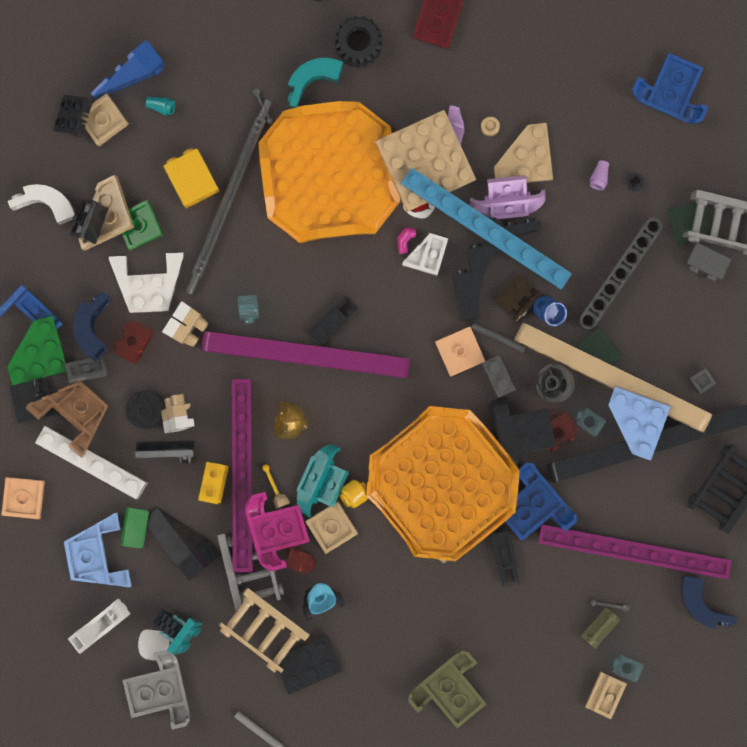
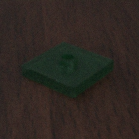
(682, 221)
(601, 347)

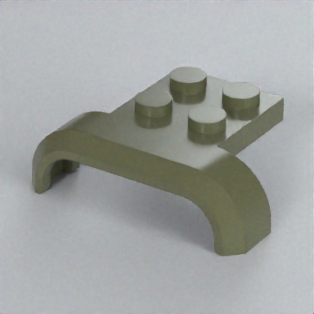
(450, 690)

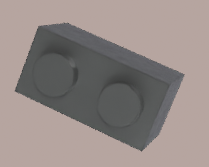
(707, 262)
(498, 376)

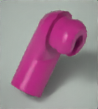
(403, 238)

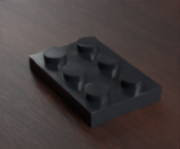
(309, 665)

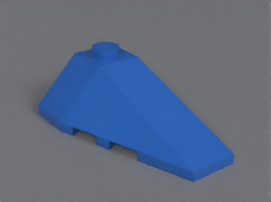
(141, 65)

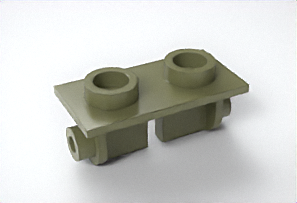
(600, 627)

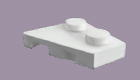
(427, 255)

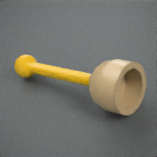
(280, 500)

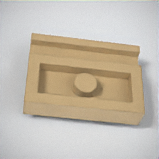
(605, 695)

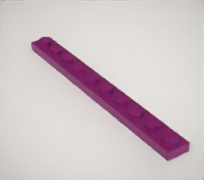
(241, 473)
(634, 551)

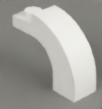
(44, 194)
(99, 626)

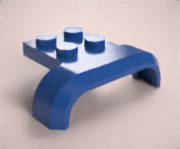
(673, 90)
(537, 504)

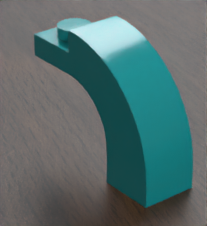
(315, 69)

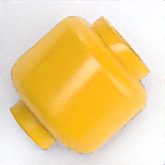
(353, 493)

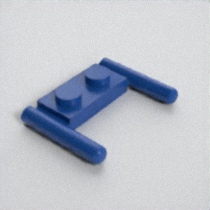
(28, 304)

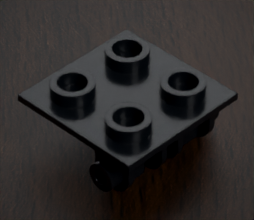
(70, 115)
(29, 392)

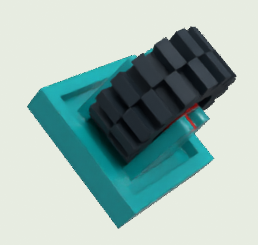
(177, 630)

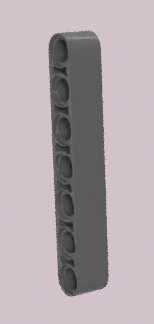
(626, 267)

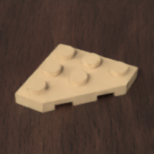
(528, 156)
(118, 217)

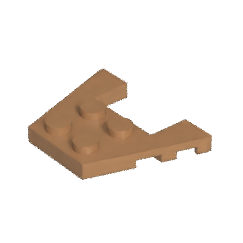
(79, 407)

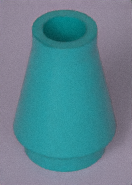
(162, 105)

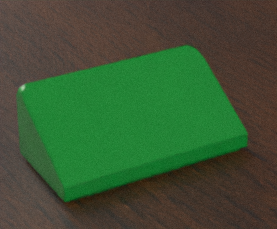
(134, 527)

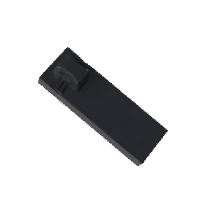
(182, 449)

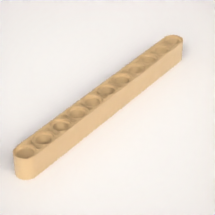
(609, 375)

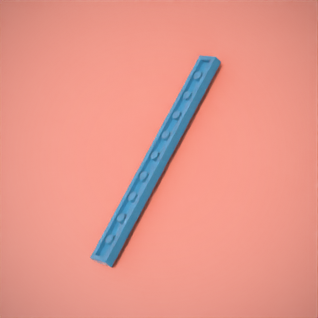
(486, 228)

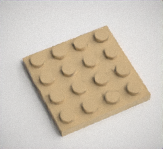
(429, 149)

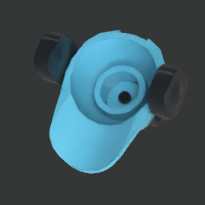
(320, 599)

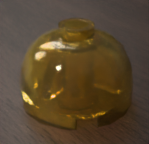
(290, 421)

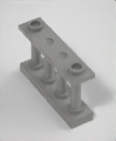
(720, 203)
(237, 579)

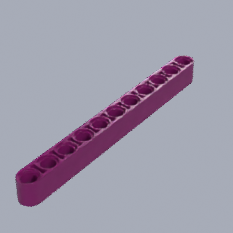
(305, 354)

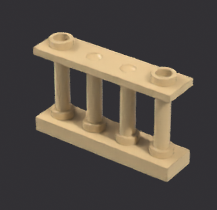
(280, 623)

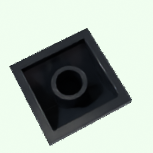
(89, 221)

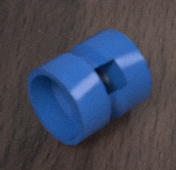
(550, 310)

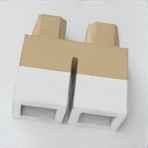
(191, 319)
(175, 414)

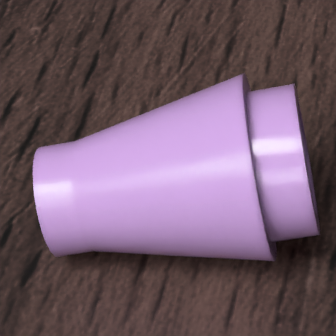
(599, 178)

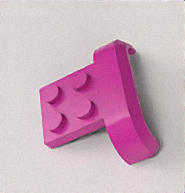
(274, 530)

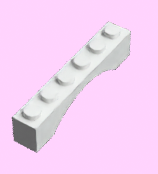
(92, 463)

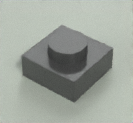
(702, 381)

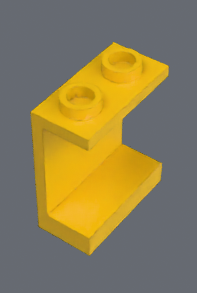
(191, 177)
(213, 483)

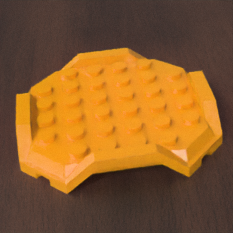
(326, 171)
(444, 483)

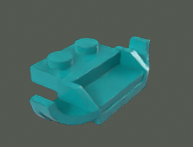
(321, 480)

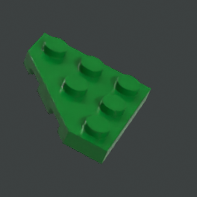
(38, 353)

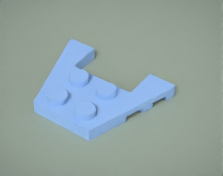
(88, 558)

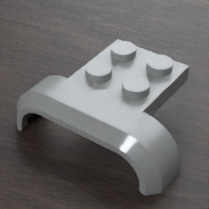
(159, 691)

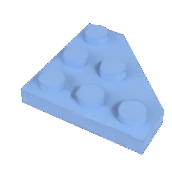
(639, 420)

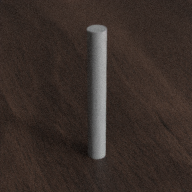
(258, 730)

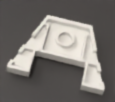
(147, 291)

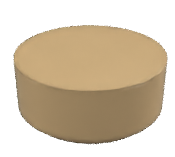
(490, 126)

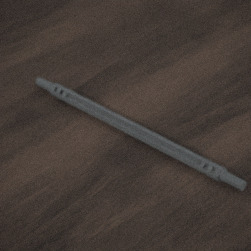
(228, 197)

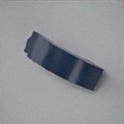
(84, 326)
(691, 596)

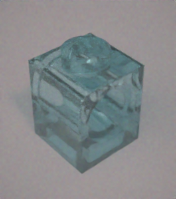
(248, 308)
(598, 422)
(635, 671)

